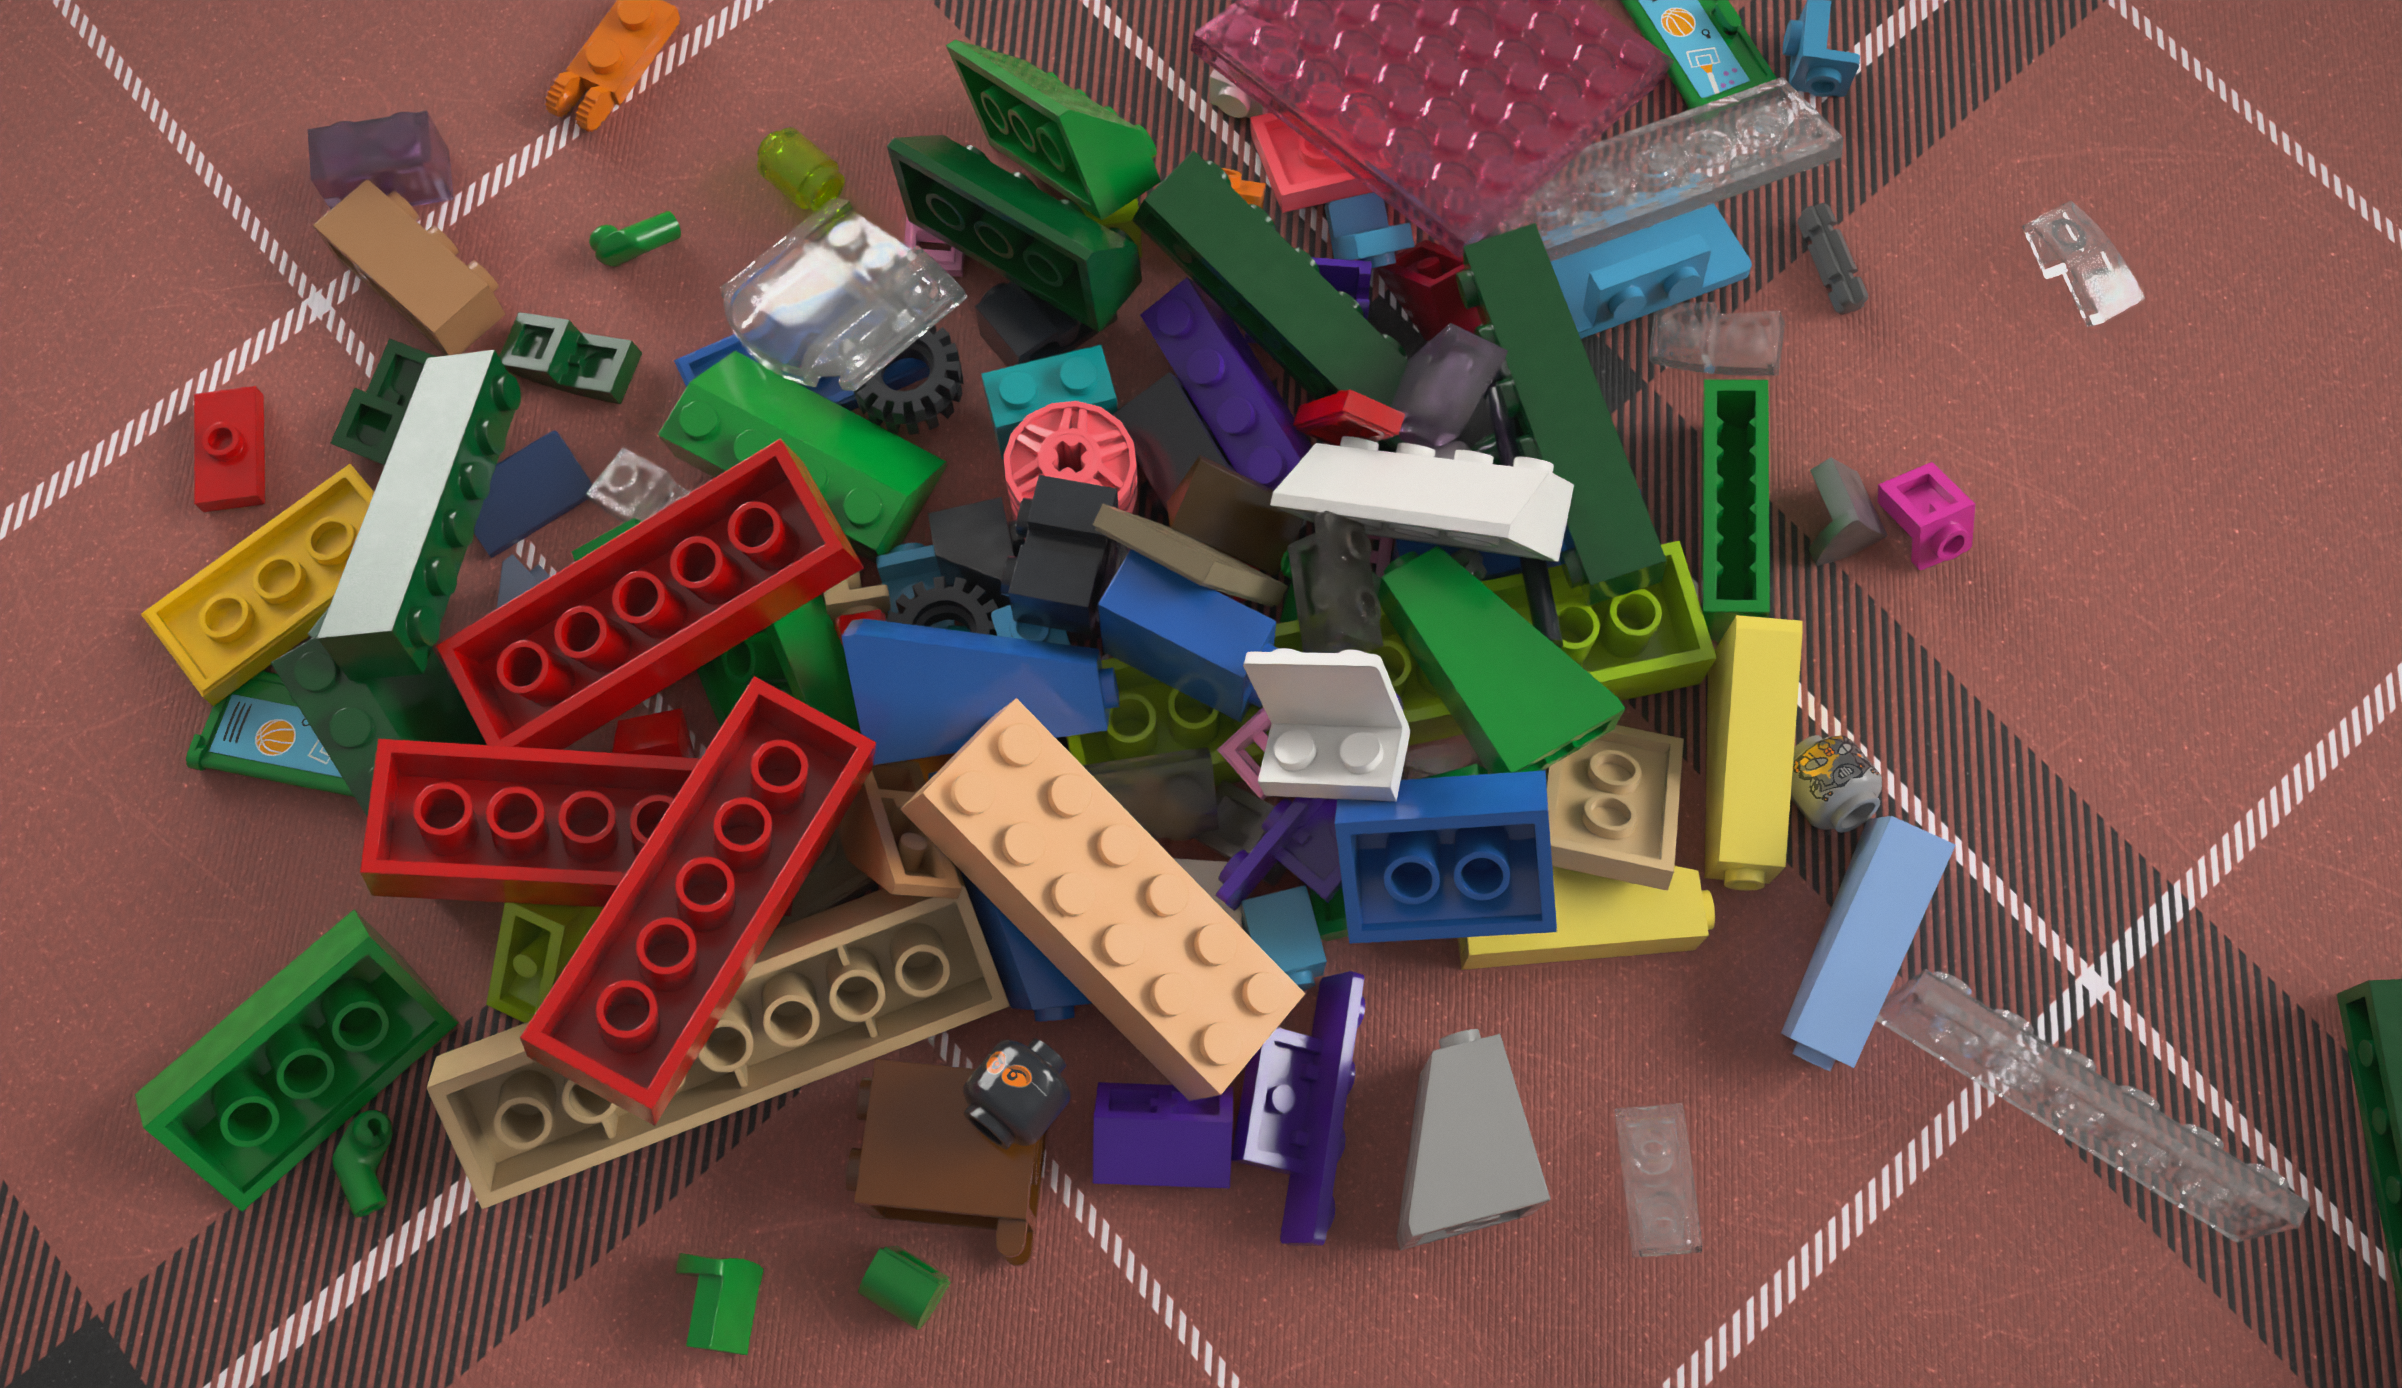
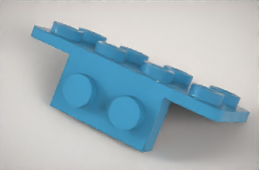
(1650, 270)

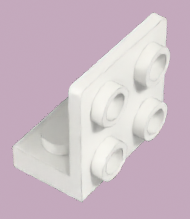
(1331, 725)

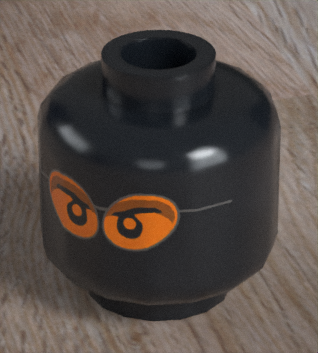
(1016, 1093)

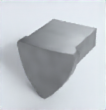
(1853, 514)

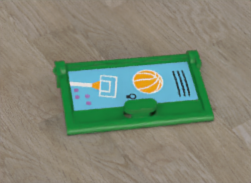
(1705, 58)
(264, 737)

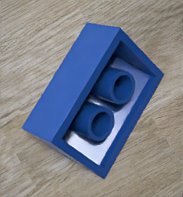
(1448, 859)

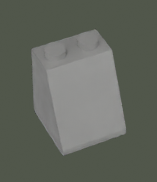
(1468, 1145)

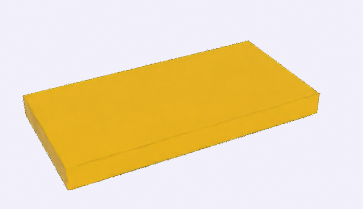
(263, 590)

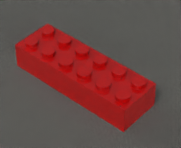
(651, 604)
(511, 821)
(700, 902)

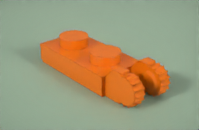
(612, 60)

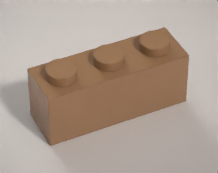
(411, 267)

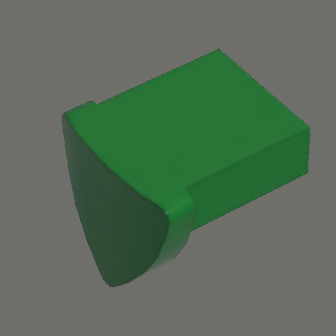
(722, 1301)

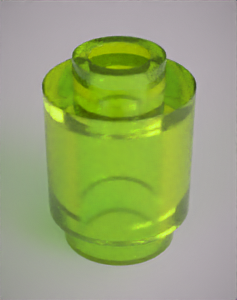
(799, 169)

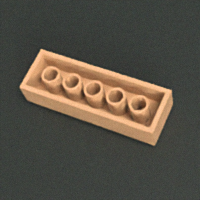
(1104, 902)

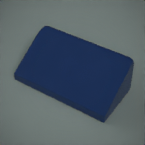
(530, 493)

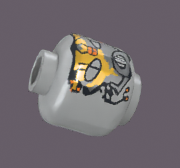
(1834, 783)

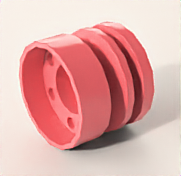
(1062, 442)

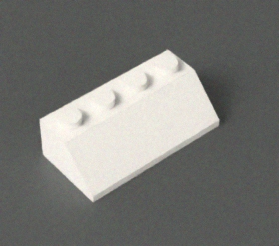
(1433, 498)

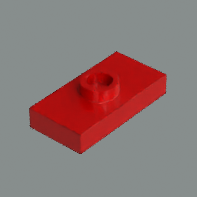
(1348, 415)
(229, 449)

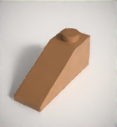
(888, 844)

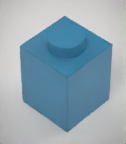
(1287, 933)

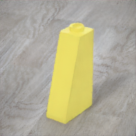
(1751, 750)
(1603, 921)

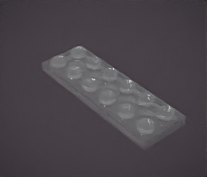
(1677, 167)
(2101, 1117)

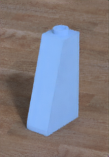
(1865, 939)

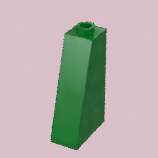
(1493, 670)

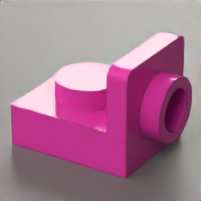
(1931, 512)

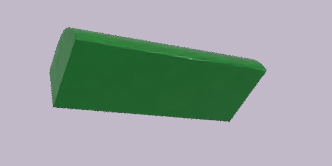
(1734, 502)

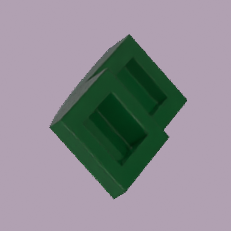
(571, 361)
(376, 415)

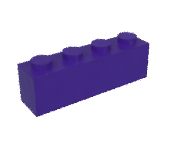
(1227, 384)

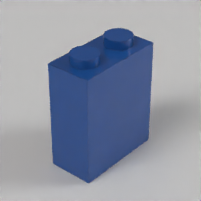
(1183, 634)

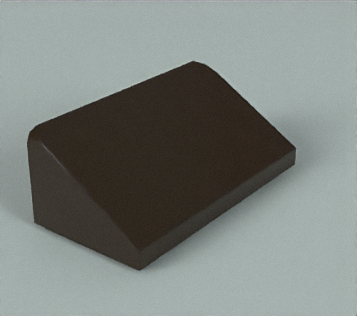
(1232, 515)

